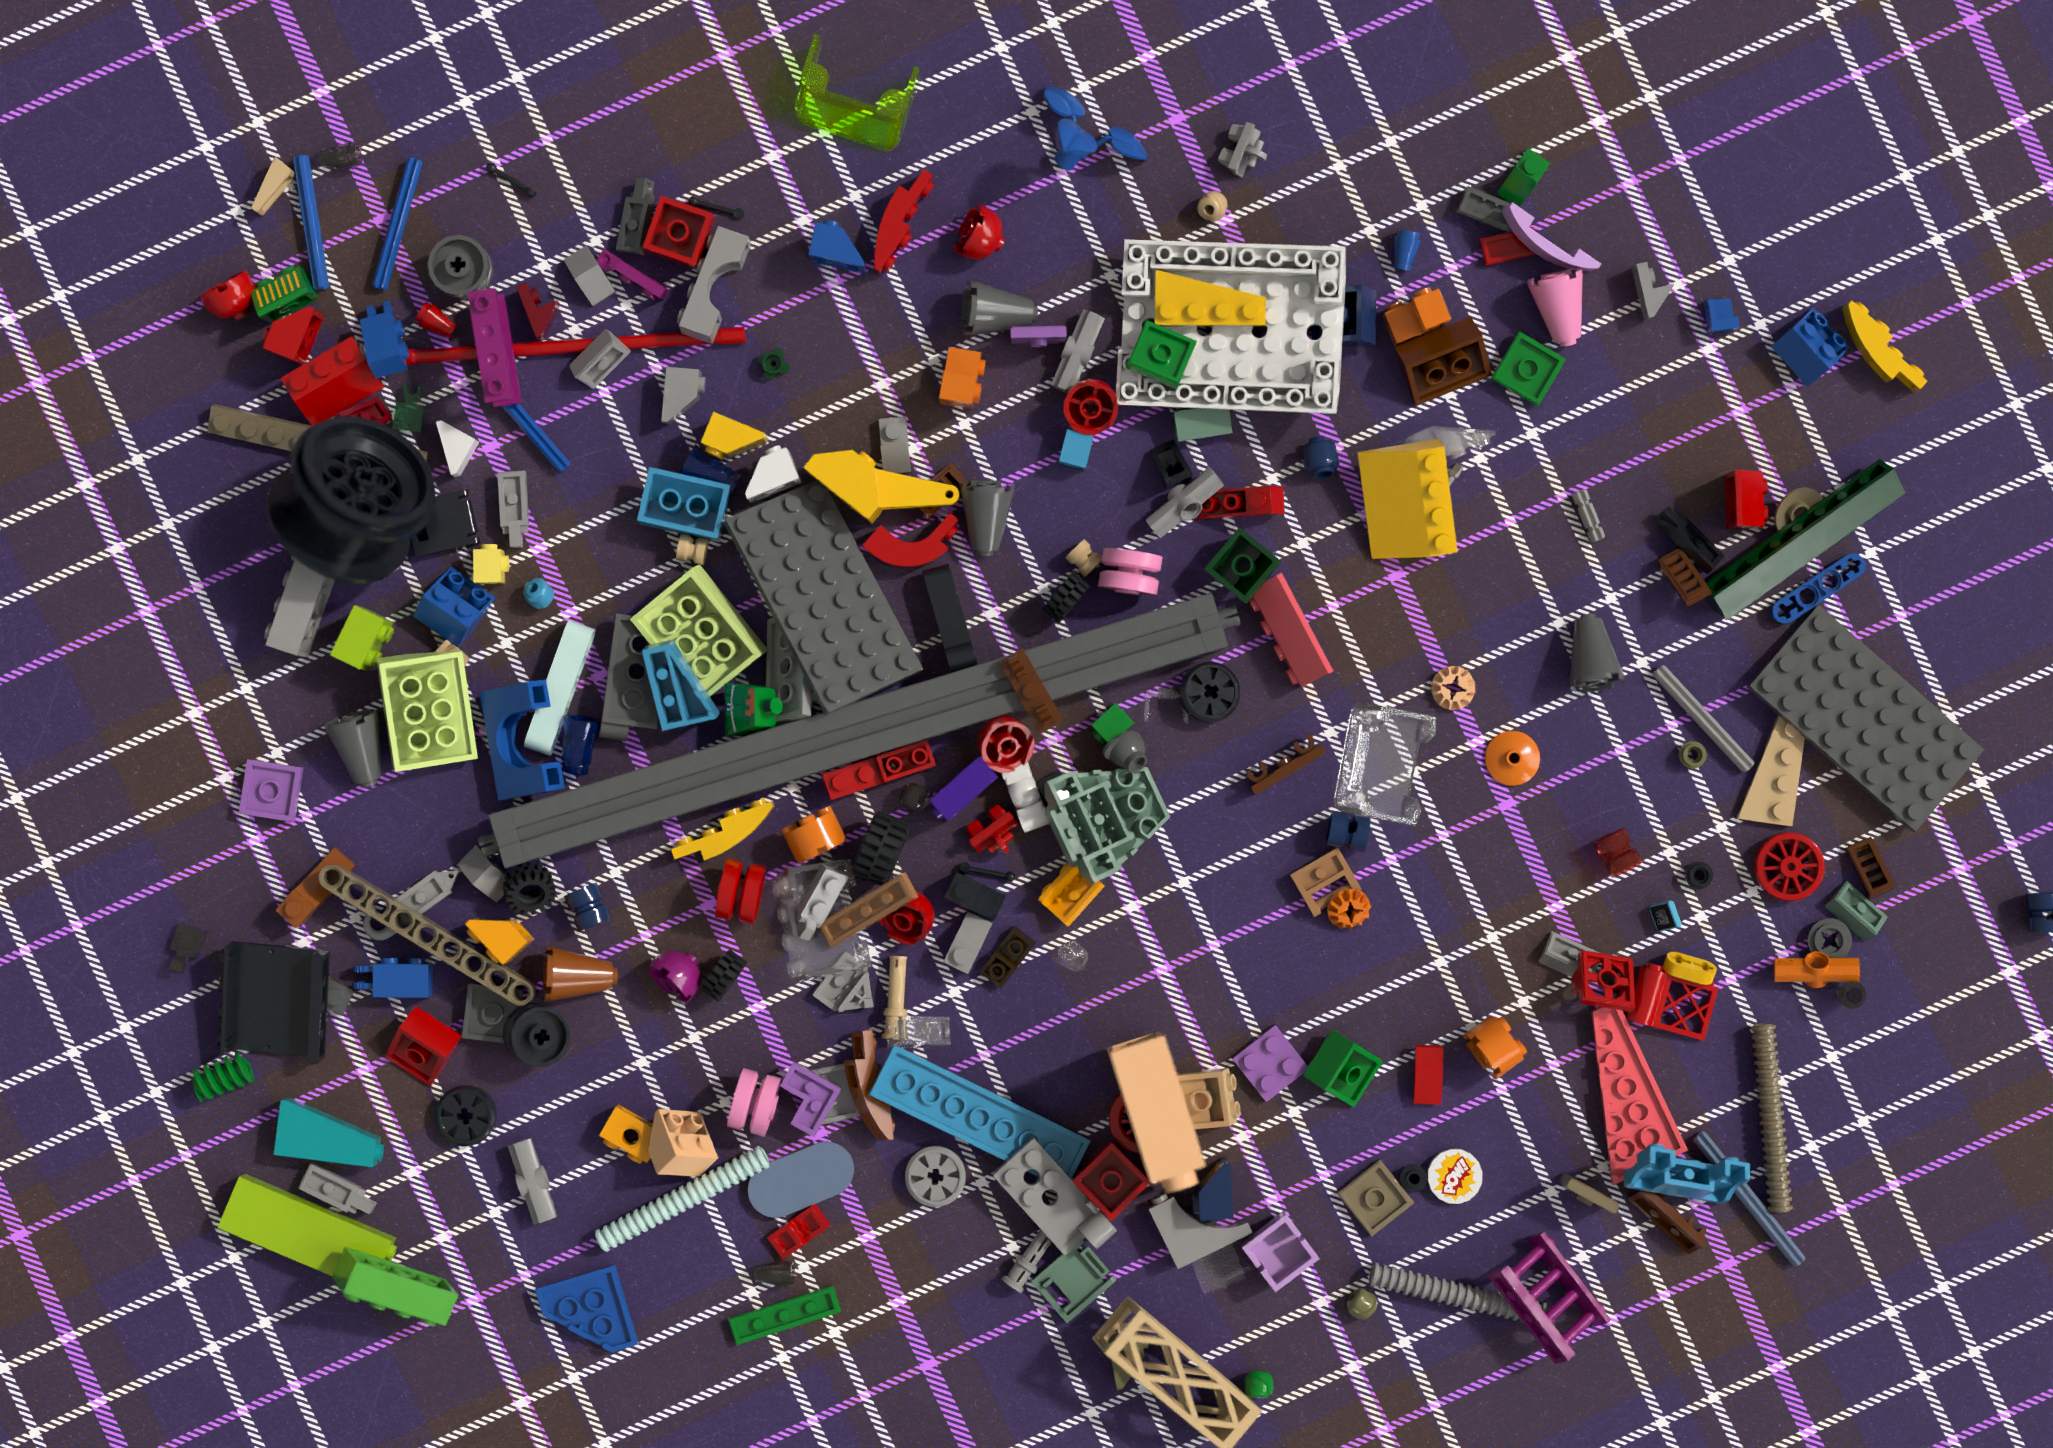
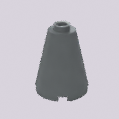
(994, 309)
(986, 513)
(1593, 657)
(358, 745)

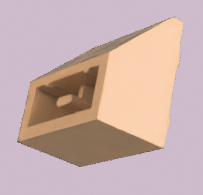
(680, 1143)

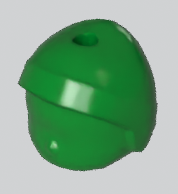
(1258, 1384)

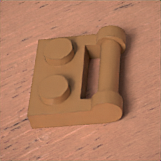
(1320, 874)

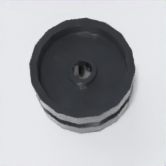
(552, 1039)

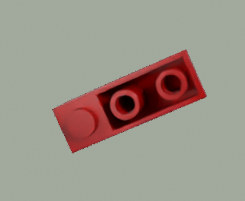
(1244, 503)

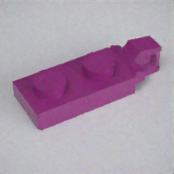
(630, 274)

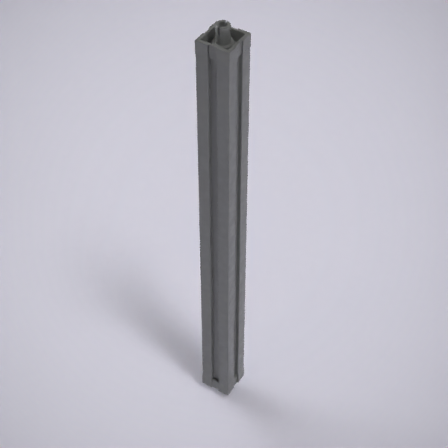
(852, 732)

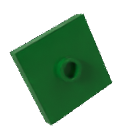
(1161, 354)
(1528, 369)

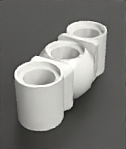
(1026, 798)

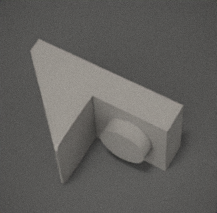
(1649, 297)
(894, 445)

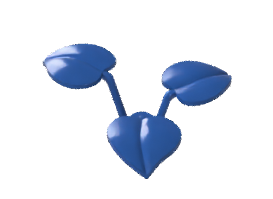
(1077, 142)

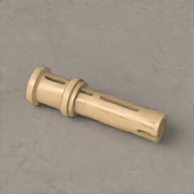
(895, 994)

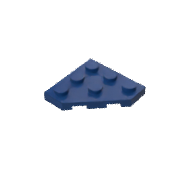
(591, 1307)

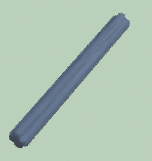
(1753, 1204)

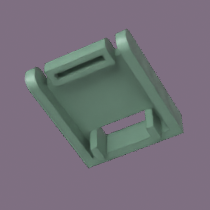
(1077, 1276)

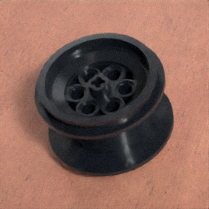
(351, 499)

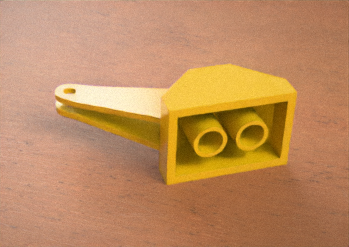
(871, 490)

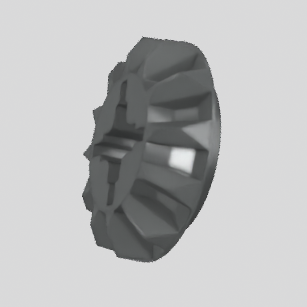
(1828, 926)

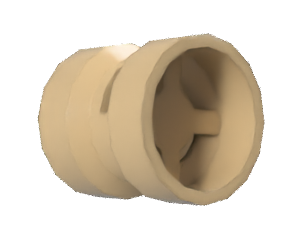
(691, 548)
(1084, 558)

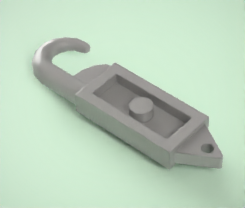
(420, 898)

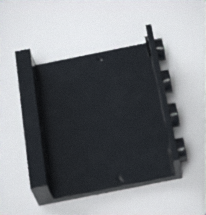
(274, 1000)

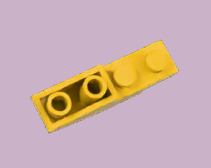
(1872, 340)
(735, 828)

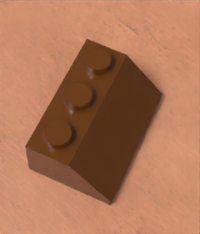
(1443, 360)

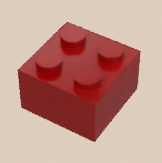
(679, 232)
(1110, 1180)

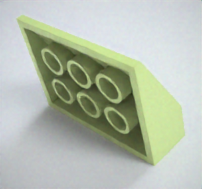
(703, 627)
(426, 709)

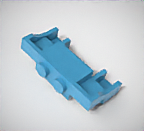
(1663, 1173)

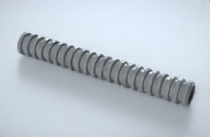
(1443, 1291)

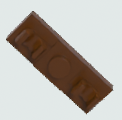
(1031, 691)
(1285, 766)
(1669, 1220)

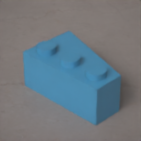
(675, 687)

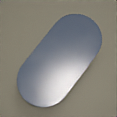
(801, 1179)

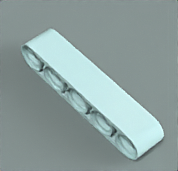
(561, 687)

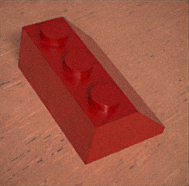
(332, 382)

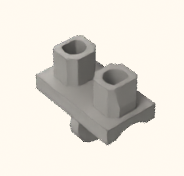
(1247, 150)

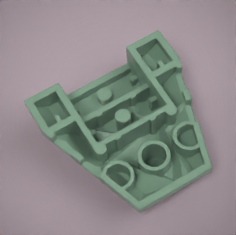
(1103, 817)

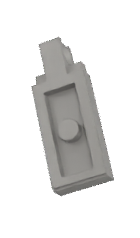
(513, 505)
(819, 900)
(335, 1190)

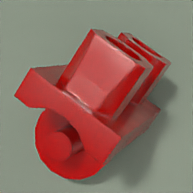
(994, 835)

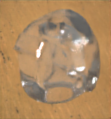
(1072, 956)

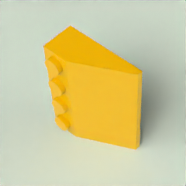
(1407, 500)

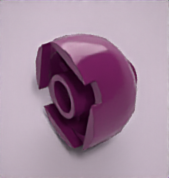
(677, 974)

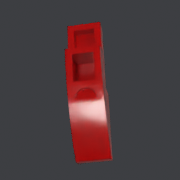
(893, 230)
(878, 770)

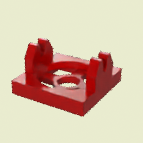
(1625, 984)

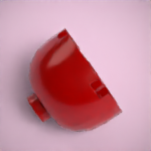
(980, 234)
(230, 297)
(1090, 406)
(1005, 744)
(911, 921)

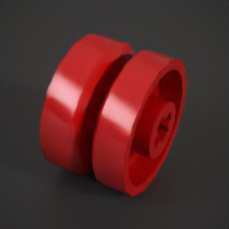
(738, 891)

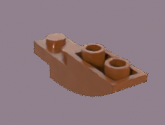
(861, 1075)

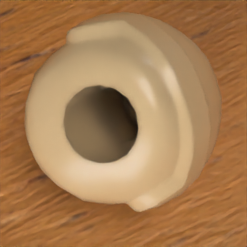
(1212, 206)

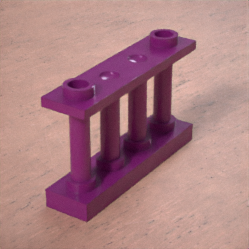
(494, 347)
(1525, 1302)

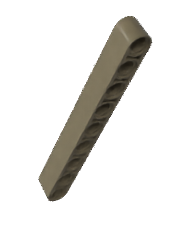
(414, 934)

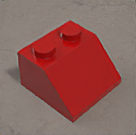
(294, 335)
(1745, 499)
(422, 1046)

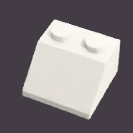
(773, 474)

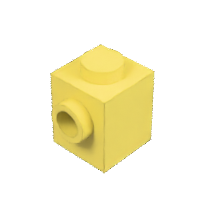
(489, 565)

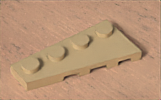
(1776, 779)

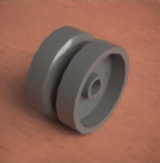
(452, 253)

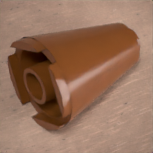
(575, 974)

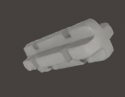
(1588, 515)

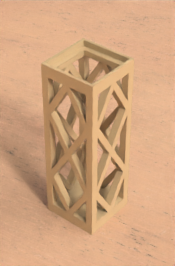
(1231, 1420)

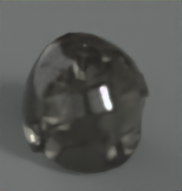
(914, 797)

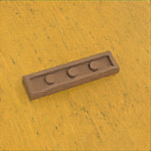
(868, 910)

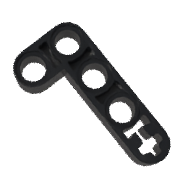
(949, 618)

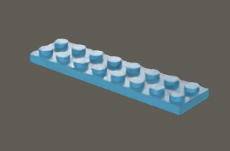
(971, 1111)

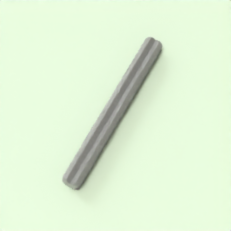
(1703, 718)

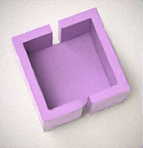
(1279, 1251)

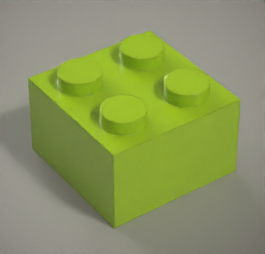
(362, 638)

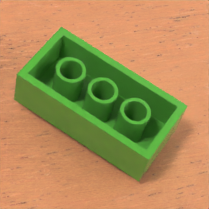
(394, 1287)

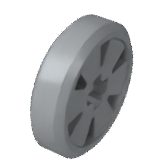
(921, 1185)

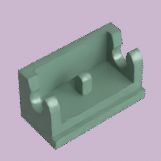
(1201, 423)

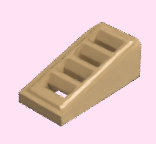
(275, 182)

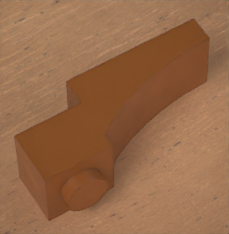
(310, 893)

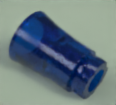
(704, 466)
(578, 743)

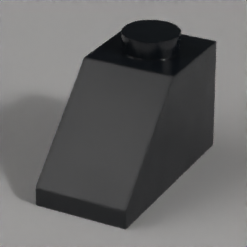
(975, 896)

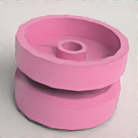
(1129, 573)
(754, 1102)

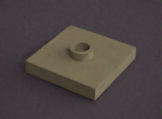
(1588, 1194)

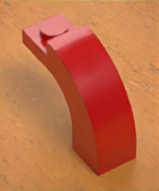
(907, 554)

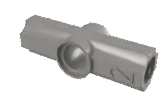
(1077, 351)
(1184, 502)
(532, 1181)

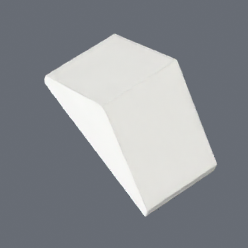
(457, 447)

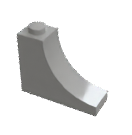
(1188, 1237)

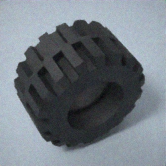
(880, 848)

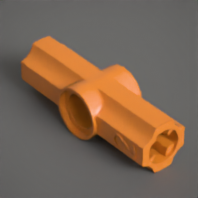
(1816, 969)

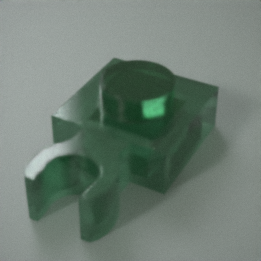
(409, 415)

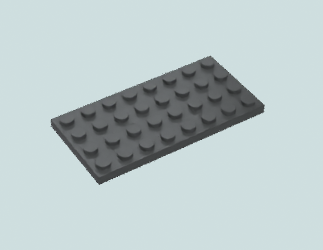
(823, 596)
(1865, 718)

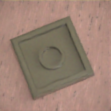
(1375, 1197)

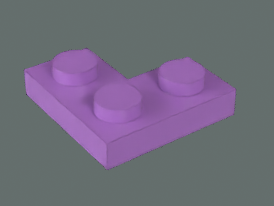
(817, 1095)

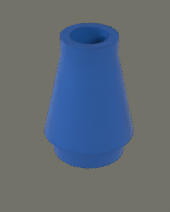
(1406, 246)

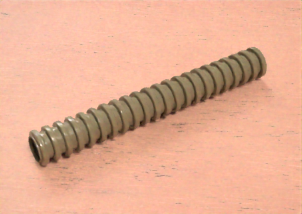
(1771, 1118)

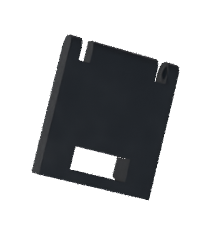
(448, 525)

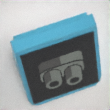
(1665, 915)

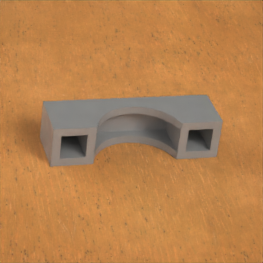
(725, 253)

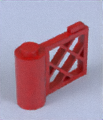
(1650, 998)

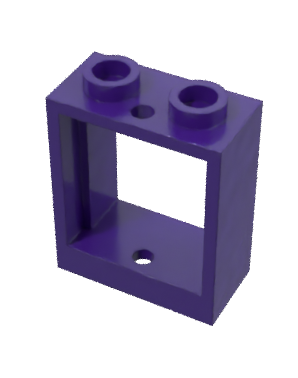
(962, 789)

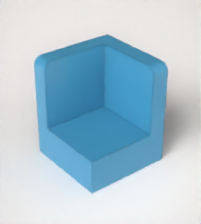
(1076, 449)

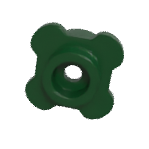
(780, 367)

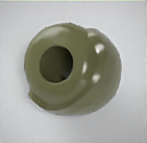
(1361, 1304)

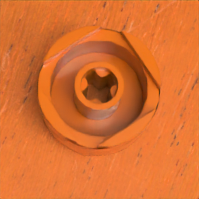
(814, 834)
(1494, 1046)

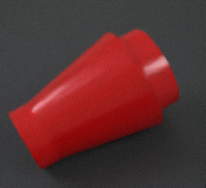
(433, 319)

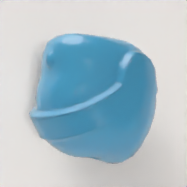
(538, 593)

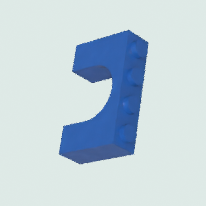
(501, 713)

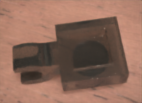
(187, 943)

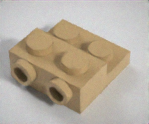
(1210, 1097)

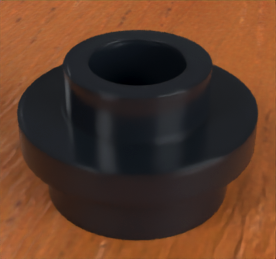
(1707, 875)
(1413, 1169)

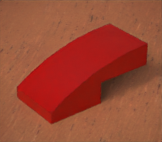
(1428, 1074)
(798, 1231)

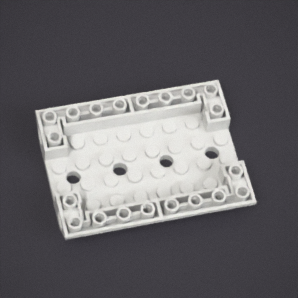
(1230, 364)

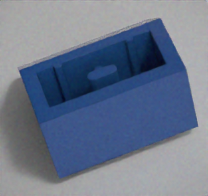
(1810, 347)
(453, 606)

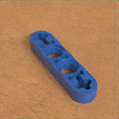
(1819, 591)

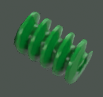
(222, 1077)

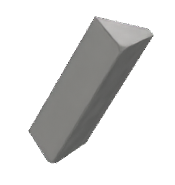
(599, 359)
(1562, 954)

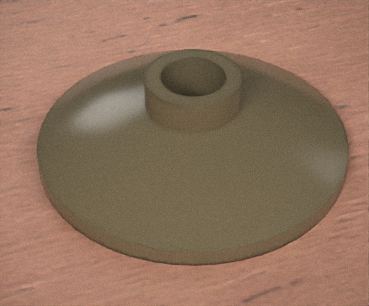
(1799, 499)

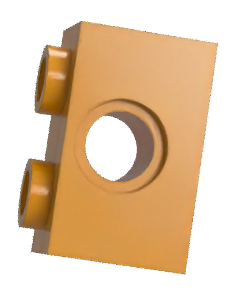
(615, 1128)

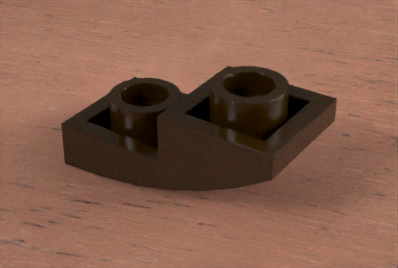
(1007, 957)

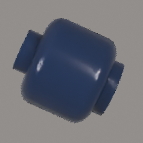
(1320, 457)

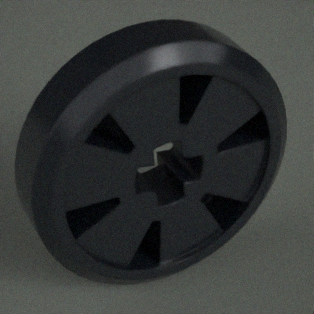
(1209, 675)
(455, 1129)

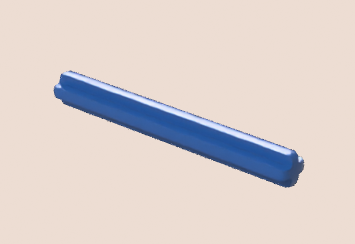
(311, 222)
(397, 223)

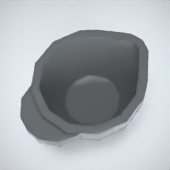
(1127, 751)

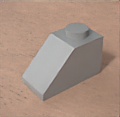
(680, 392)
(967, 942)

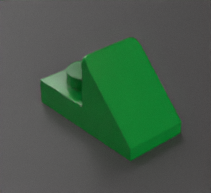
(1523, 178)

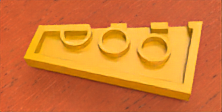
(1199, 303)

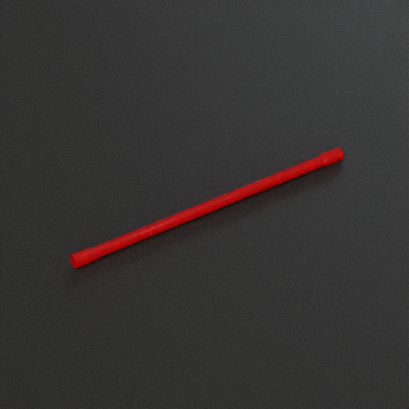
(730, 335)

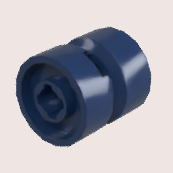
(1338, 828)
(2037, 904)
(587, 906)

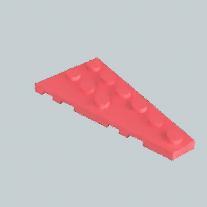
(1630, 1096)

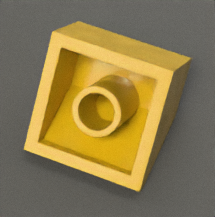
(730, 437)

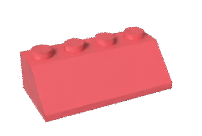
(1290, 631)

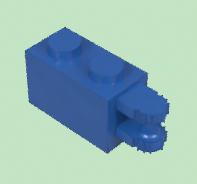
(383, 341)
(398, 979)

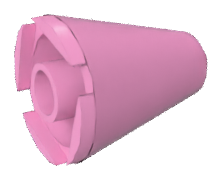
(1560, 304)

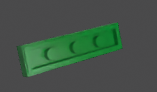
(784, 1315)

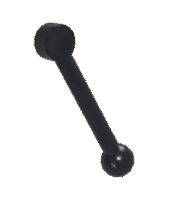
(492, 168)
(738, 213)
(965, 868)

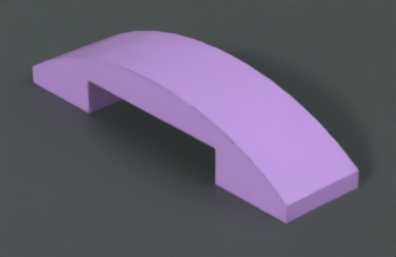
(1519, 223)

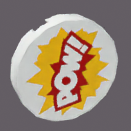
(1454, 1176)

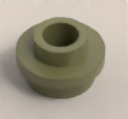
(1700, 751)

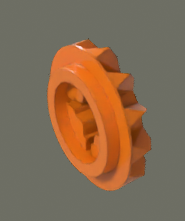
(1340, 903)

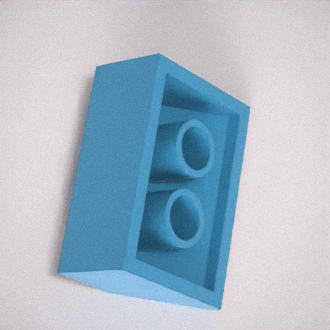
(684, 504)

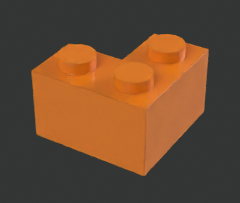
(1420, 316)
(960, 378)

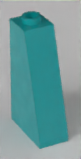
(322, 1137)

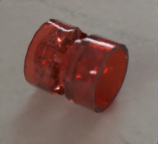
(1618, 853)

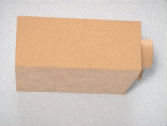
(1157, 1111)

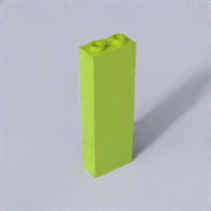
(298, 1226)

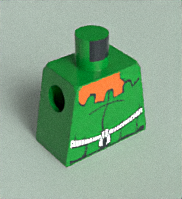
(750, 709)

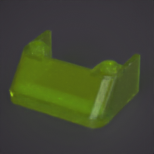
(847, 117)

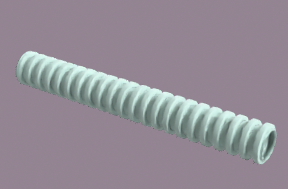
(681, 1199)

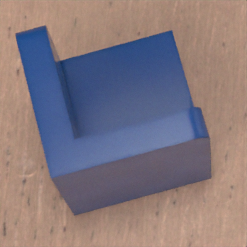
(1719, 316)

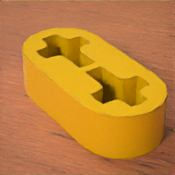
(1689, 968)

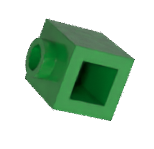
(1111, 724)

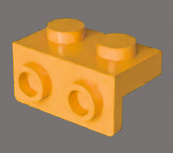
(1069, 894)

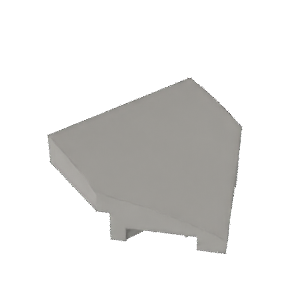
(845, 991)

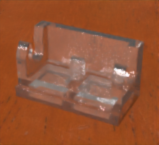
(920, 1032)

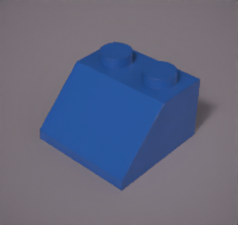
(834, 249)

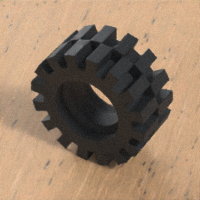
(1066, 597)
(529, 876)
(723, 975)

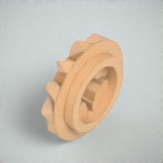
(1442, 695)

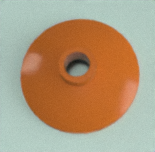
(1498, 760)

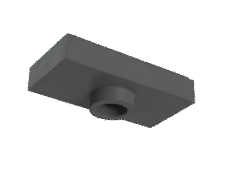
(1483, 208)

